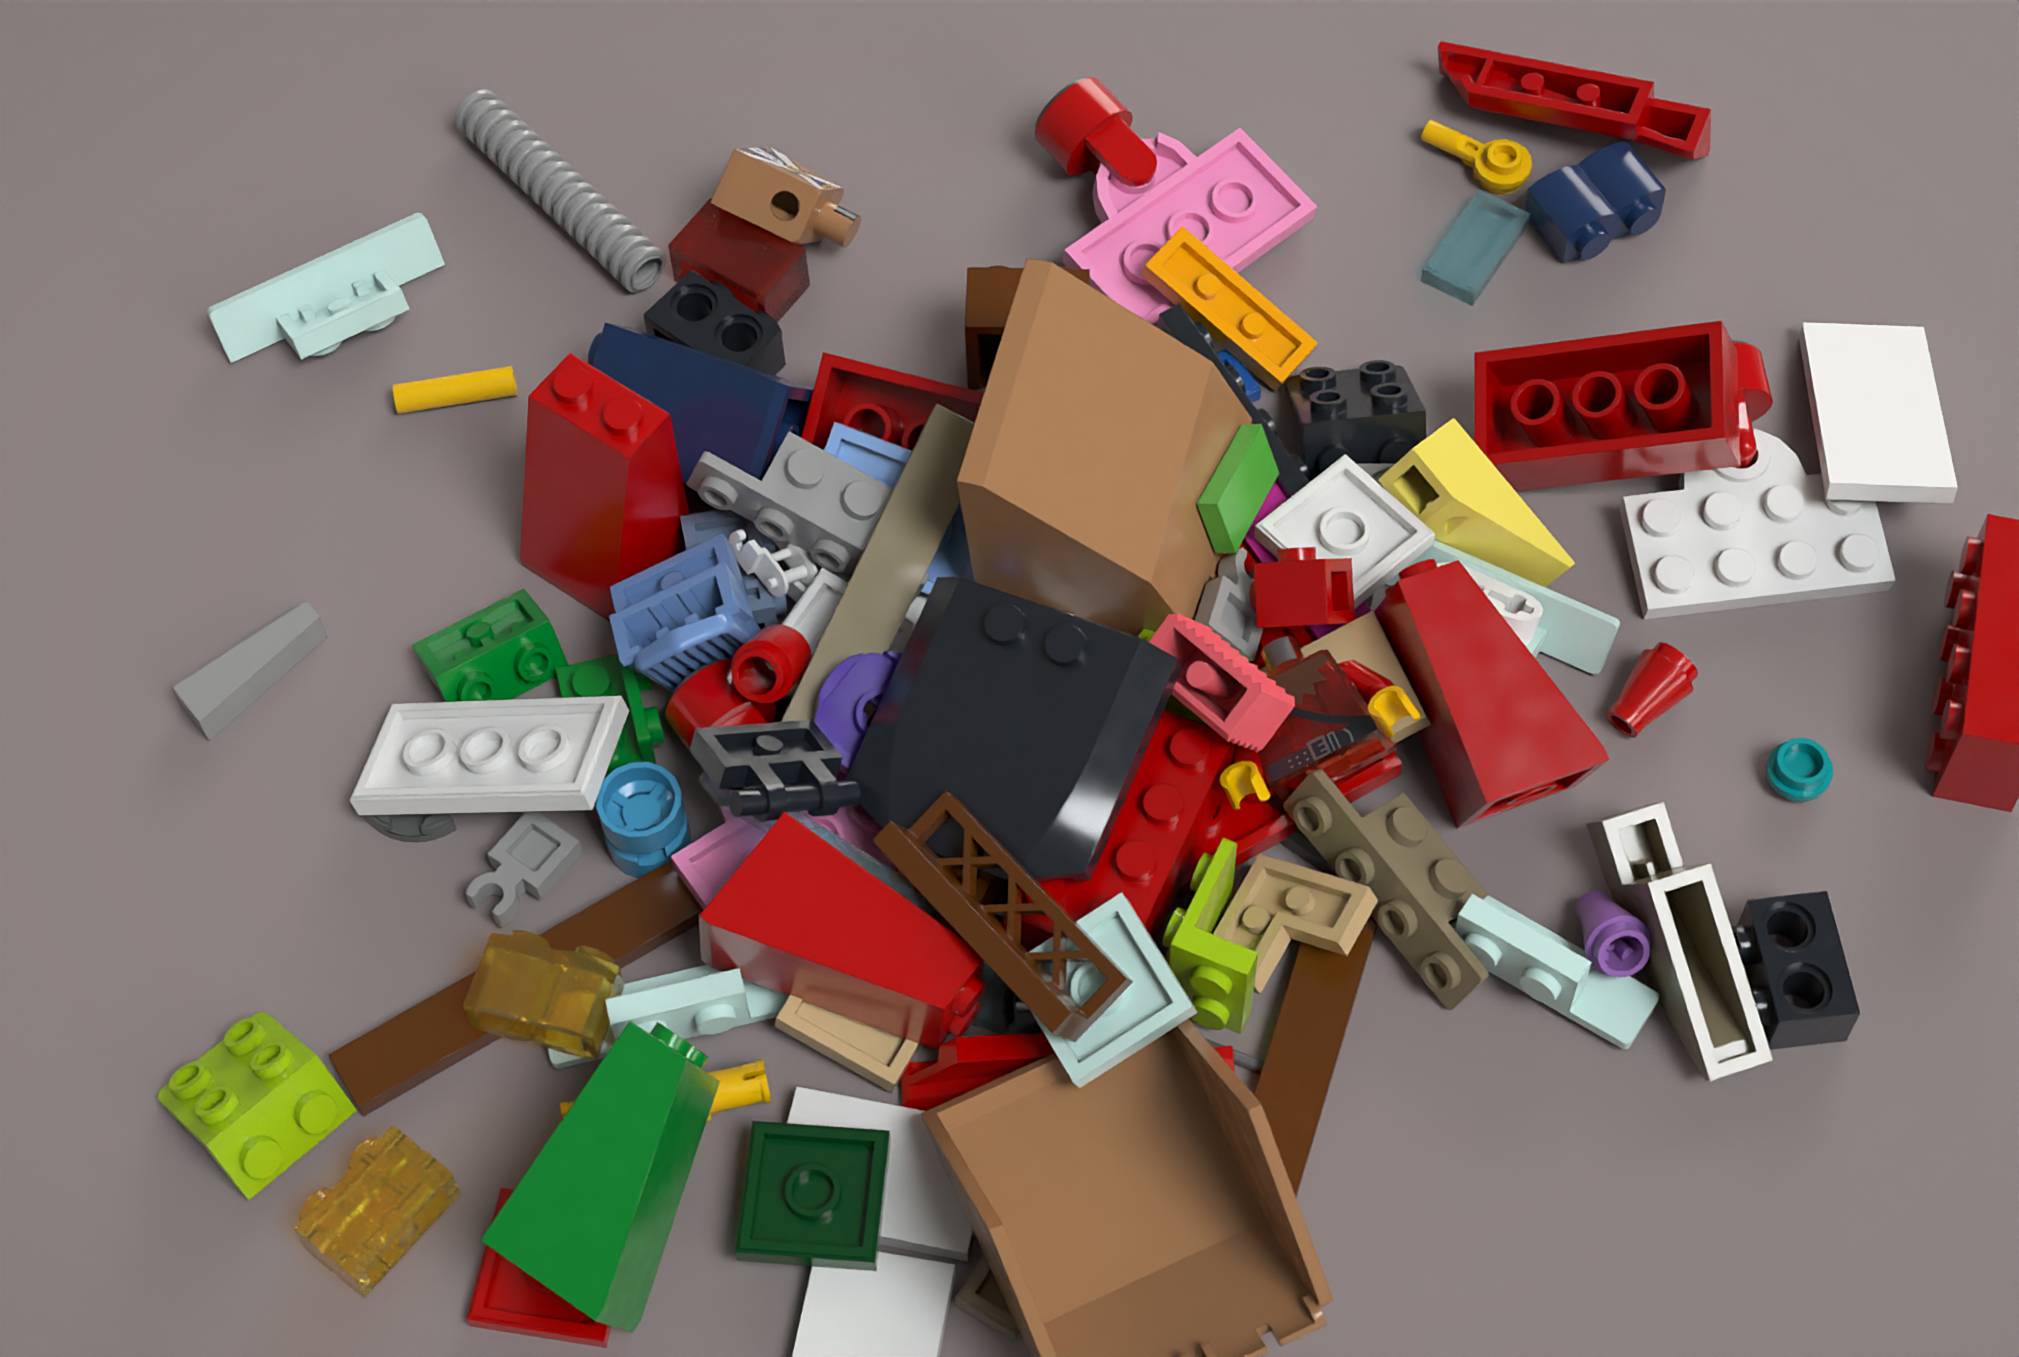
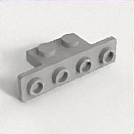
(801, 500)

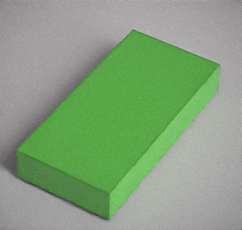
(1238, 488)

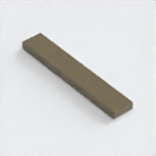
(893, 556)

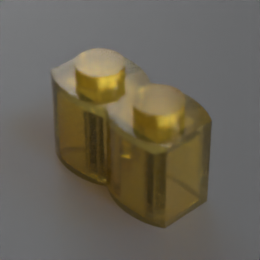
(543, 993)

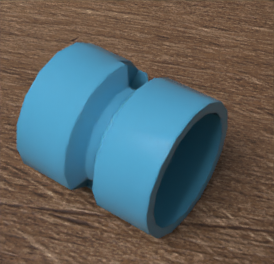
(642, 817)

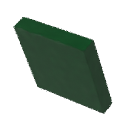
(813, 1196)

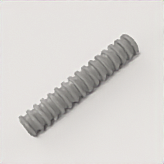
(560, 191)

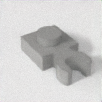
(1227, 606)
(525, 858)

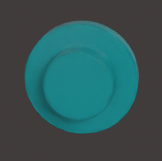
(1799, 769)

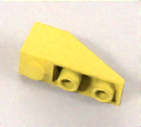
(1473, 506)

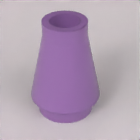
(1612, 936)

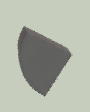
(413, 826)

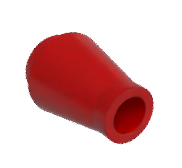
(1653, 687)

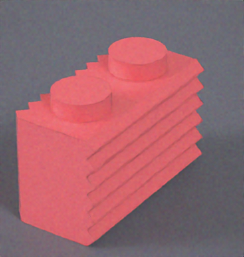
(1222, 684)

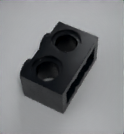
(715, 322)
(1811, 969)

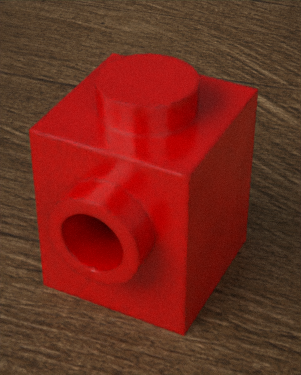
(1302, 590)

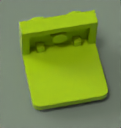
(1209, 968)
(256, 1101)

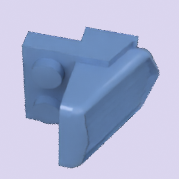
(682, 613)

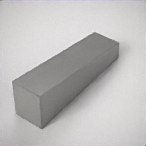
(249, 669)

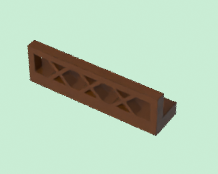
(982, 930)

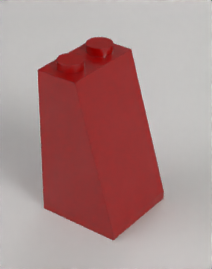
(597, 484)
(1494, 713)
(840, 940)

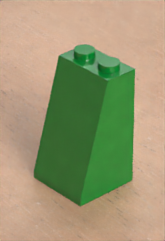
(611, 1178)

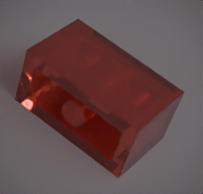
(749, 260)

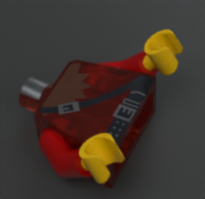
(1336, 726)

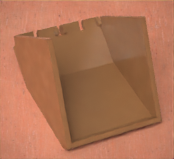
(1094, 459)
(1134, 1206)

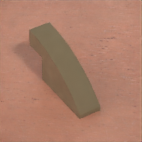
(1691, 940)

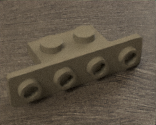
(1408, 870)

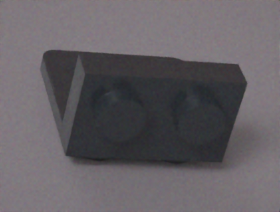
(1357, 413)

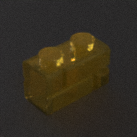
(376, 1209)

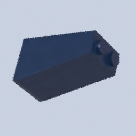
(710, 400)

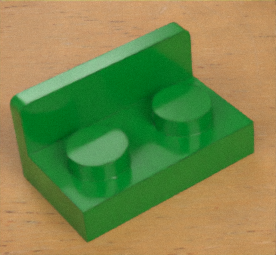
(493, 652)
(610, 678)

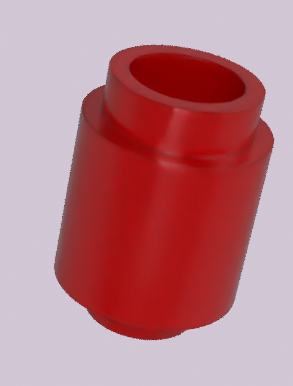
(770, 663)

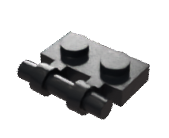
(763, 757)

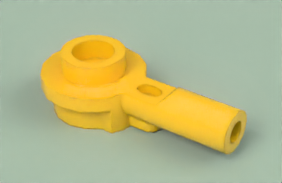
(1497, 165)

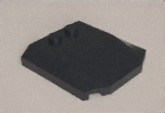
(1019, 719)

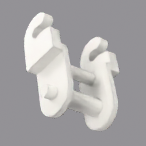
(765, 565)

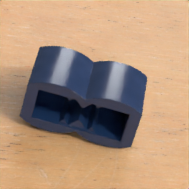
(1595, 202)

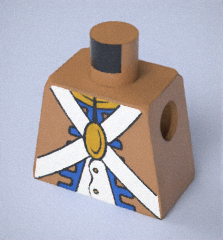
(784, 197)

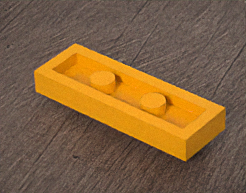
(1229, 308)

